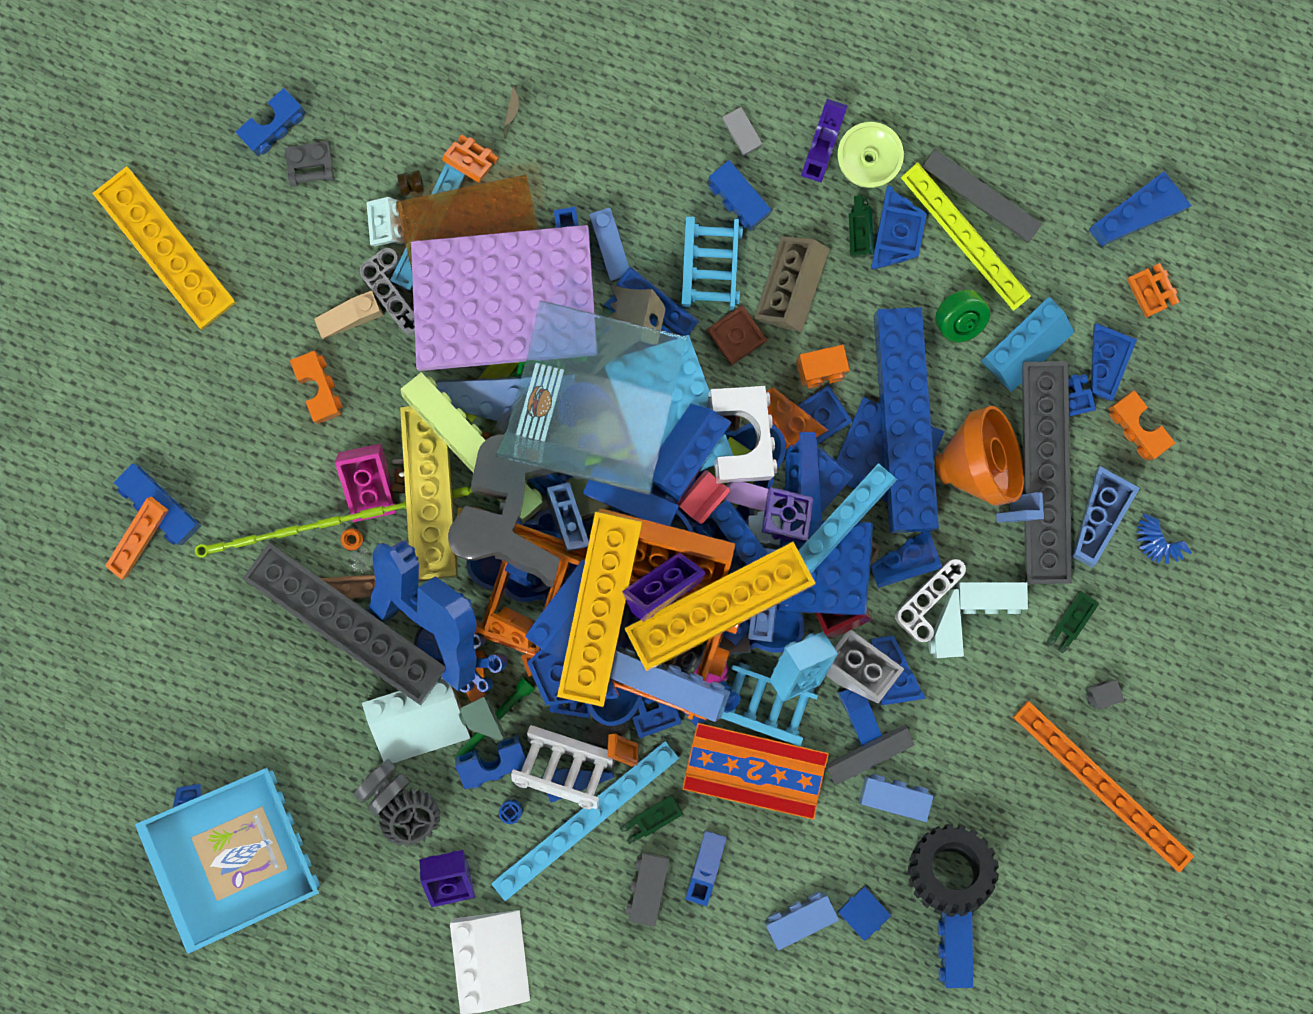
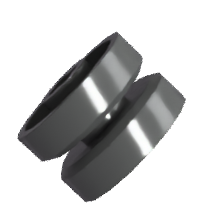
(380, 786)

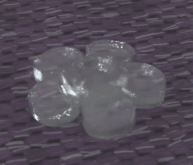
(362, 560)

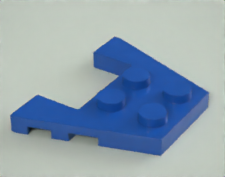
(547, 675)

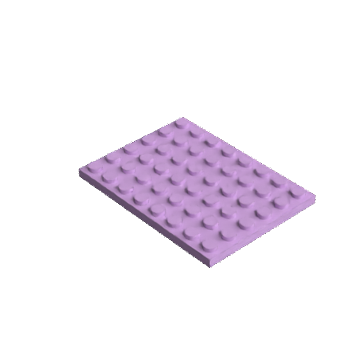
(483, 292)

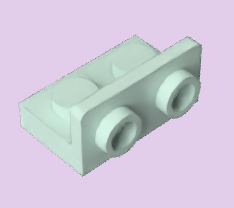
(384, 222)

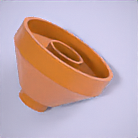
(984, 458)

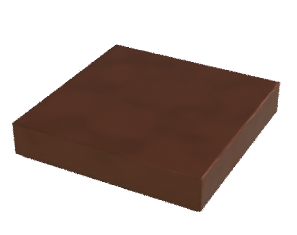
(736, 335)

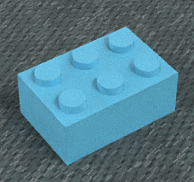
(803, 665)

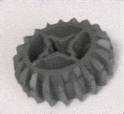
(415, 822)

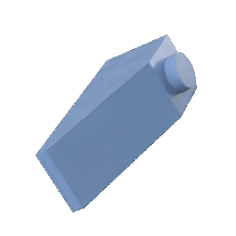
(609, 243)
(566, 516)

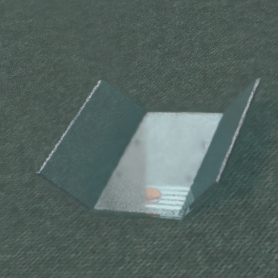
(593, 397)

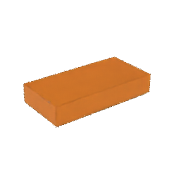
(622, 750)

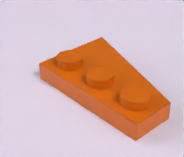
(791, 418)

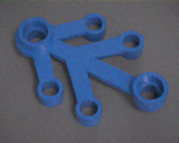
(490, 662)

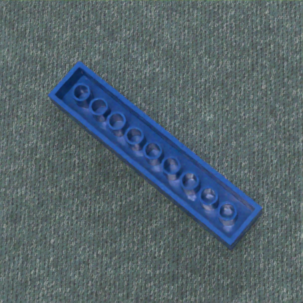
(906, 419)

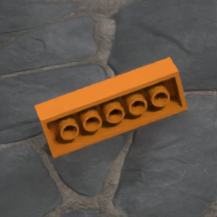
(661, 542)

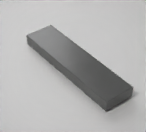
(870, 754)

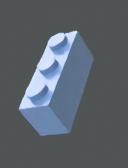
(896, 797)
(801, 920)

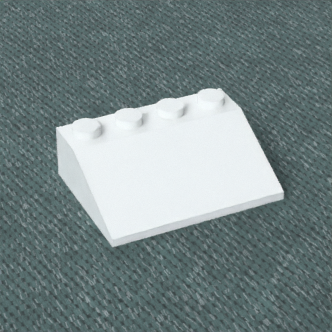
(489, 961)

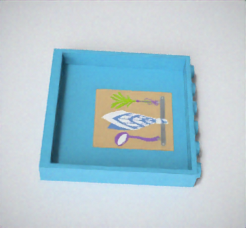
(227, 859)

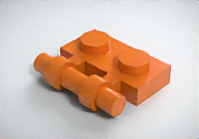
(468, 162)
(1147, 292)

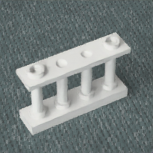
(559, 745)

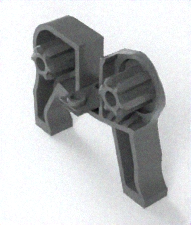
(487, 534)

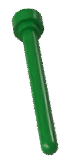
(523, 688)

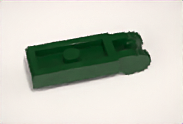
(1073, 620)
(654, 818)

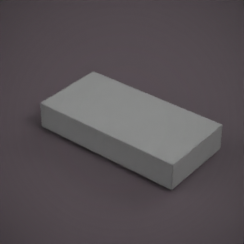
(742, 131)

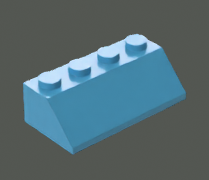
(1030, 341)

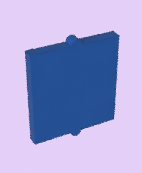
(864, 913)

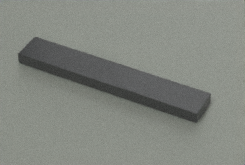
(981, 196)

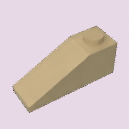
(349, 315)

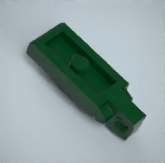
(861, 228)

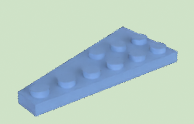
(483, 396)

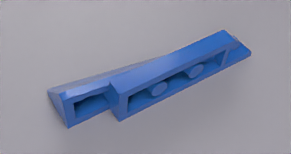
(803, 474)

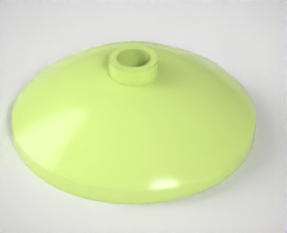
(875, 141)

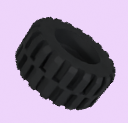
(968, 846)

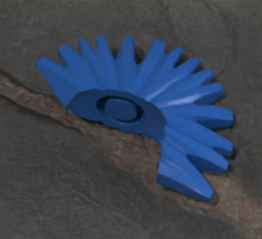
(1157, 542)

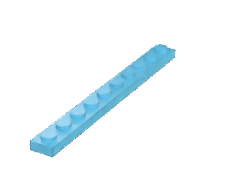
(584, 821)

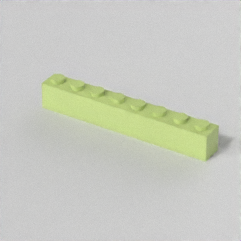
(456, 431)

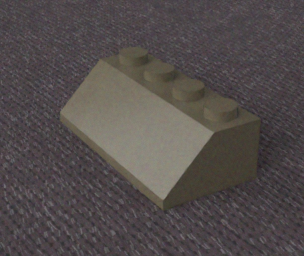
(792, 283)

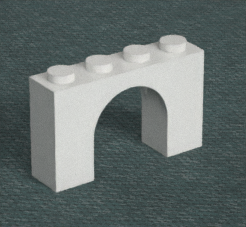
(752, 405)

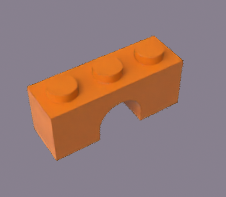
(325, 404)
(1127, 413)

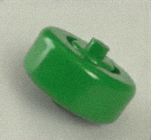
(962, 316)

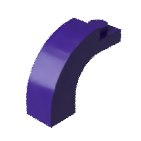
(824, 140)

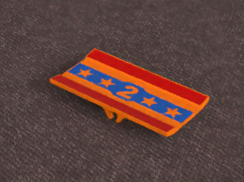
(755, 771)

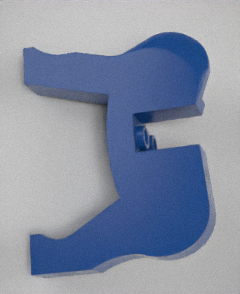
(431, 606)

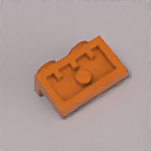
(511, 626)

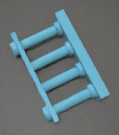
(692, 252)
(770, 726)

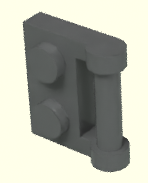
(308, 157)

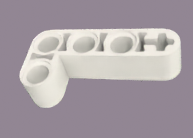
(932, 597)

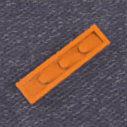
(136, 538)

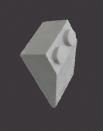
(863, 668)

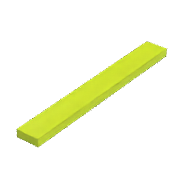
(965, 236)

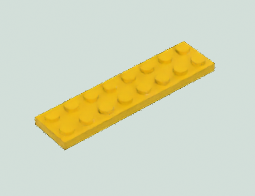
(164, 248)
(720, 606)
(599, 608)

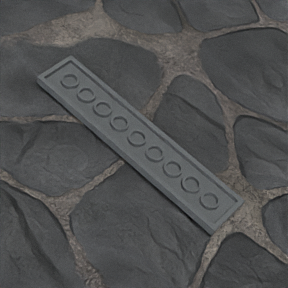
(1047, 471)
(345, 624)

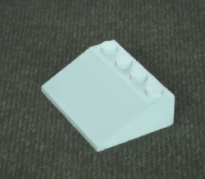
(408, 730)

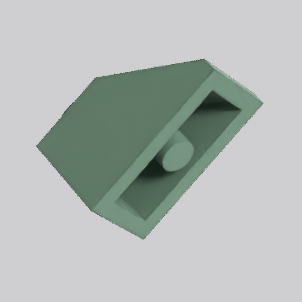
(481, 718)

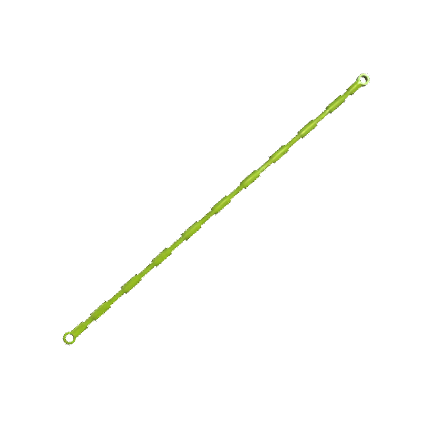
(323, 523)

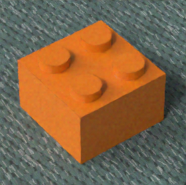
(822, 366)

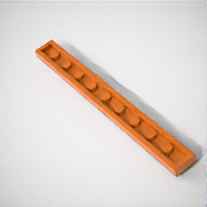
(1103, 786)

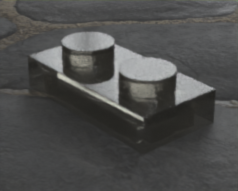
(598, 734)

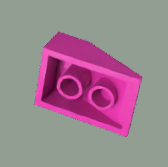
(365, 479)

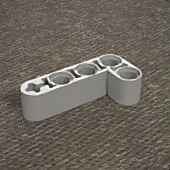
(380, 280)

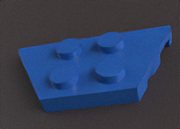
(898, 231)

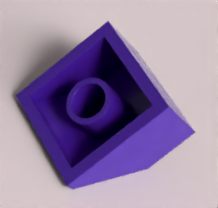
(446, 878)

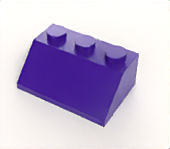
(662, 586)

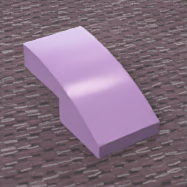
(747, 495)

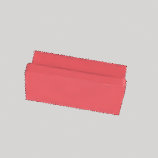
(703, 497)

